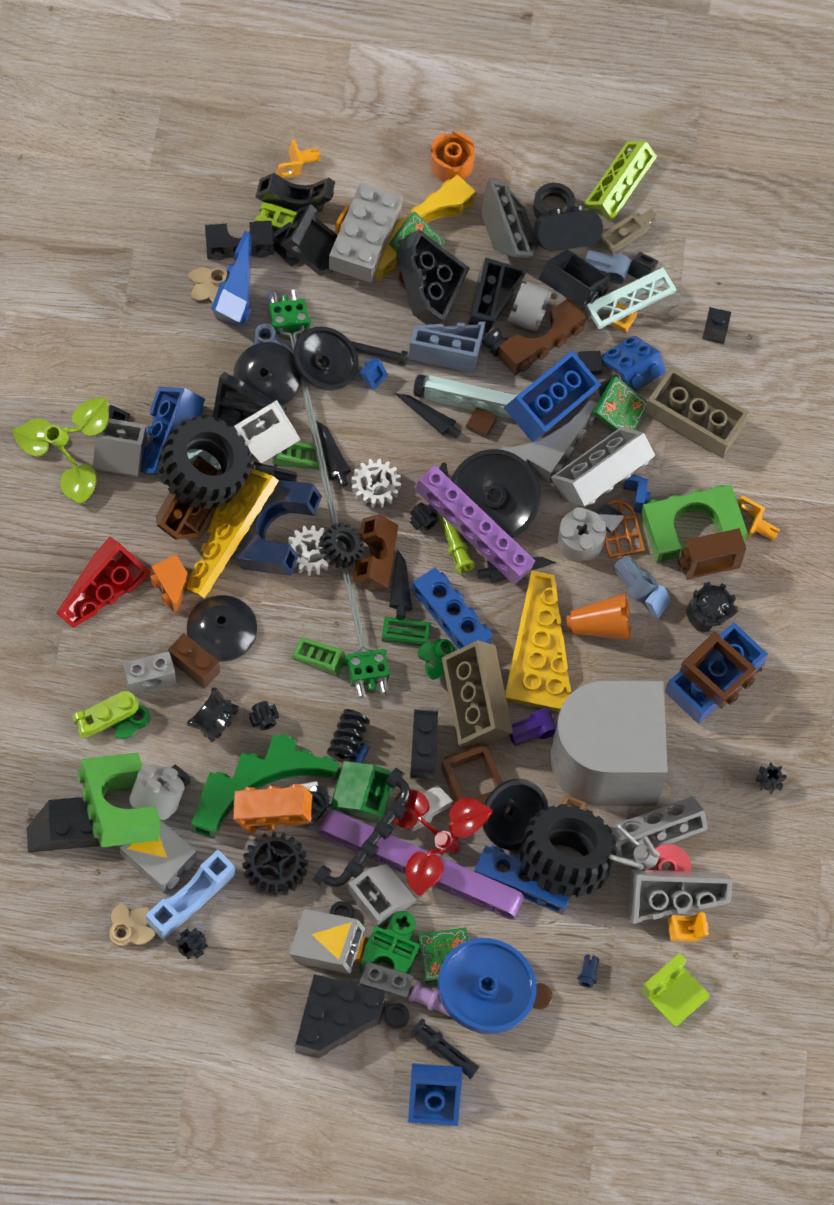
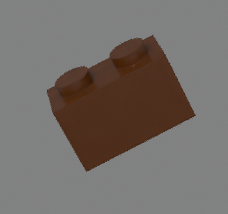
(194, 661)

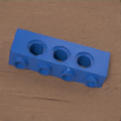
(452, 625)
(495, 856)

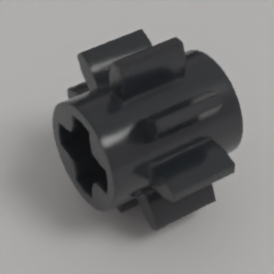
(423, 517)
(264, 715)
(771, 771)
(191, 943)

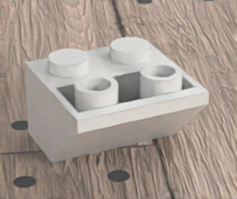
(267, 432)

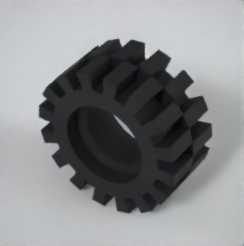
(333, 552)

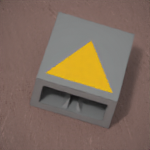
(161, 860)
(326, 941)

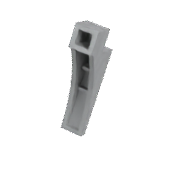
(549, 453)

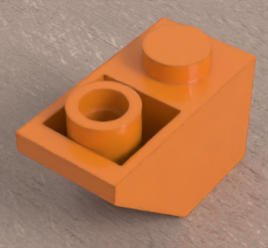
(171, 579)

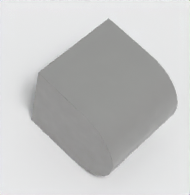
(612, 743)

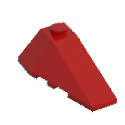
(103, 580)

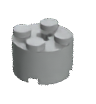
(529, 306)
(593, 532)
(157, 788)

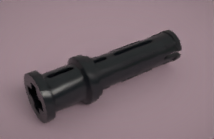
(435, 1041)

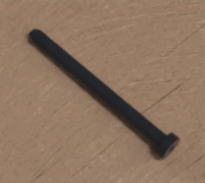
(383, 353)

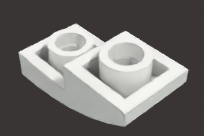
(438, 802)

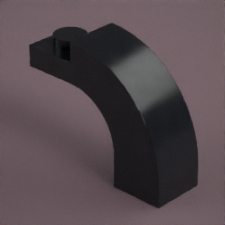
(292, 196)

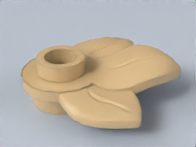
(205, 282)
(132, 923)

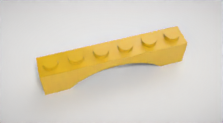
(450, 200)

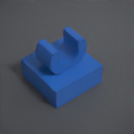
(373, 373)

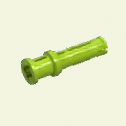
(457, 548)

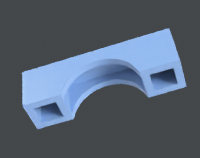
(206, 882)

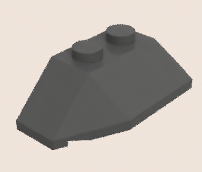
(507, 221)

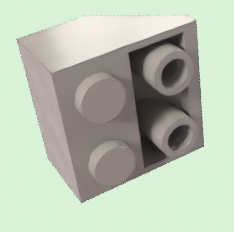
(120, 448)
(380, 894)

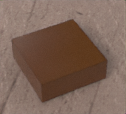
(481, 422)

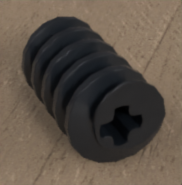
(347, 735)

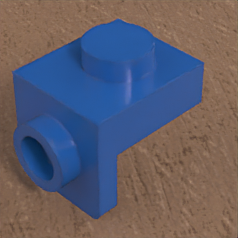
(638, 484)

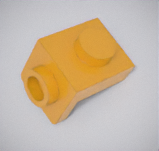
(687, 928)

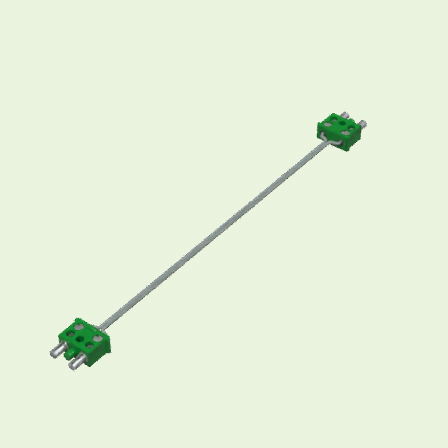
(362, 667)

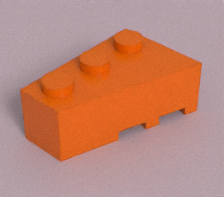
(272, 807)

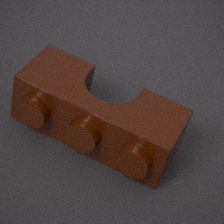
(380, 536)

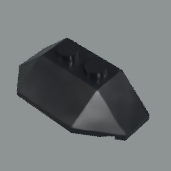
(61, 826)

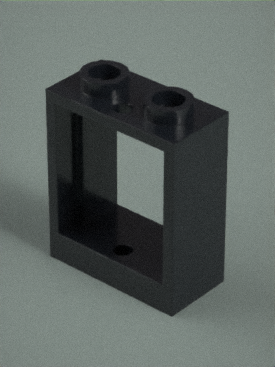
(574, 278)

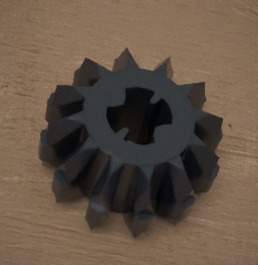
(320, 804)

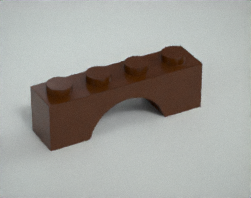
(520, 352)

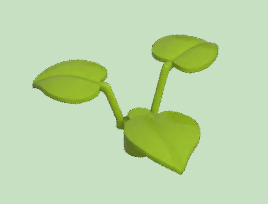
(36, 435)

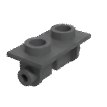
(386, 980)

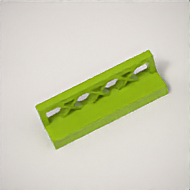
(623, 179)

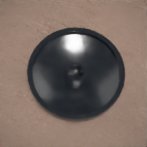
(501, 487)

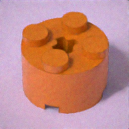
(452, 156)

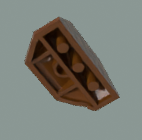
(179, 518)

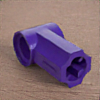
(538, 725)

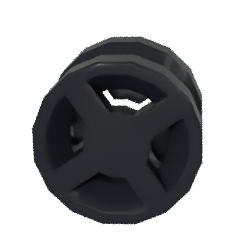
(494, 340)

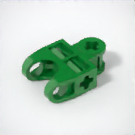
(393, 944)

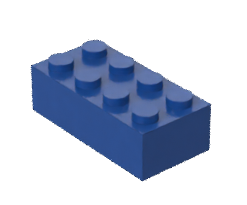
(552, 396)
(718, 670)

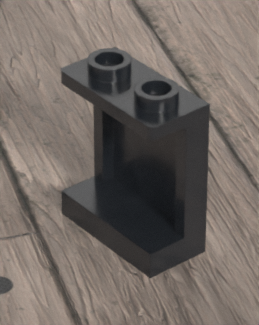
(310, 240)

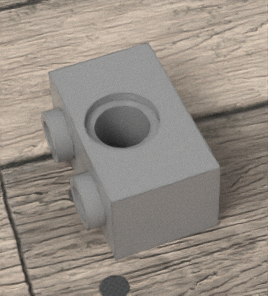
(149, 673)

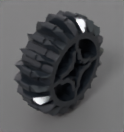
(284, 860)

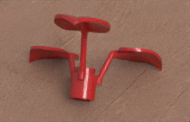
(466, 818)

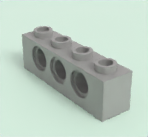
(662, 826)

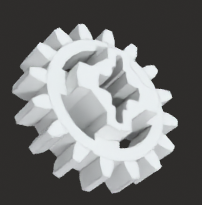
(382, 490)
(307, 542)

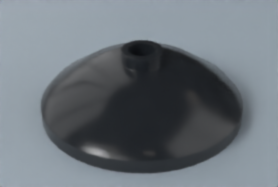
(331, 350)
(282, 377)
(224, 640)
(524, 800)

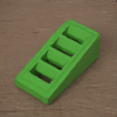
(289, 461)
(333, 663)

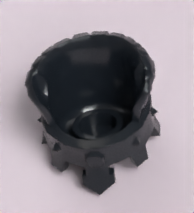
(710, 607)
(214, 715)

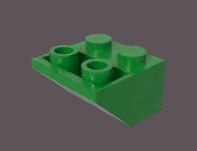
(362, 790)

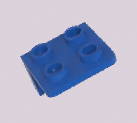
(635, 362)

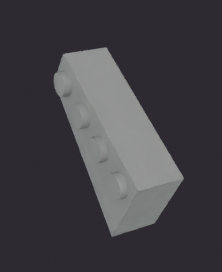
(671, 892)

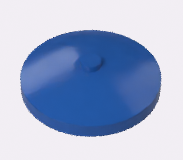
(486, 986)

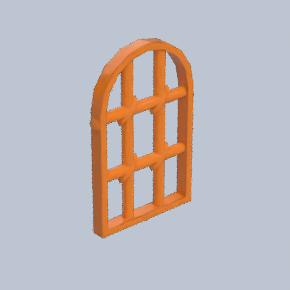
(616, 538)

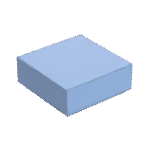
(658, 601)

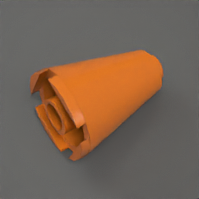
(602, 619)

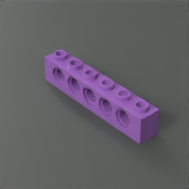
(474, 525)

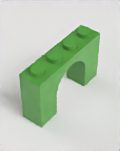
(659, 517)
(113, 824)

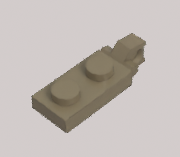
(627, 231)

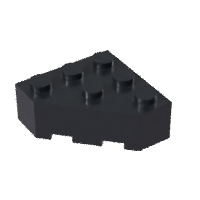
(430, 276)
(336, 1014)

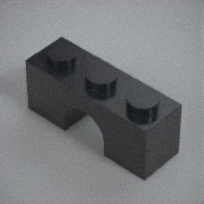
(222, 245)

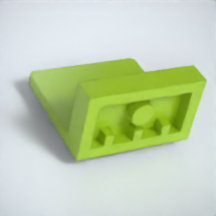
(675, 991)

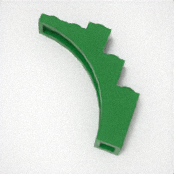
(252, 771)

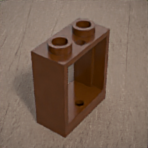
(712, 554)
(690, 670)
(471, 754)

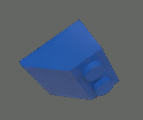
(435, 1094)

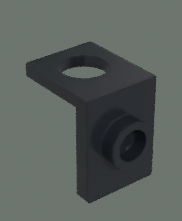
(279, 249)

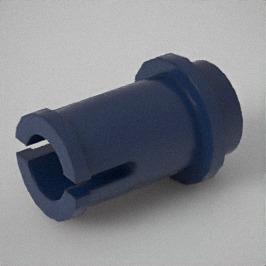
(588, 972)

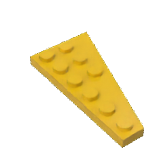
(227, 530)
(539, 659)

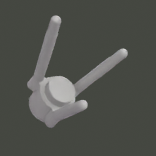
(644, 855)

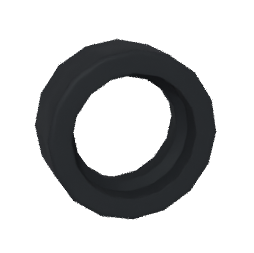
(552, 189)

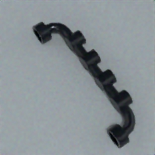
(369, 847)

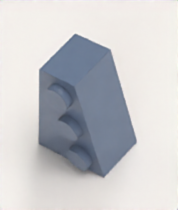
(447, 346)

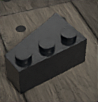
(493, 291)
(237, 400)

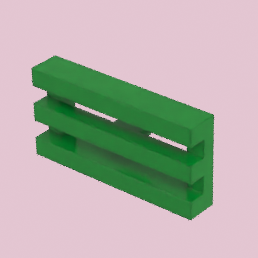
(407, 632)

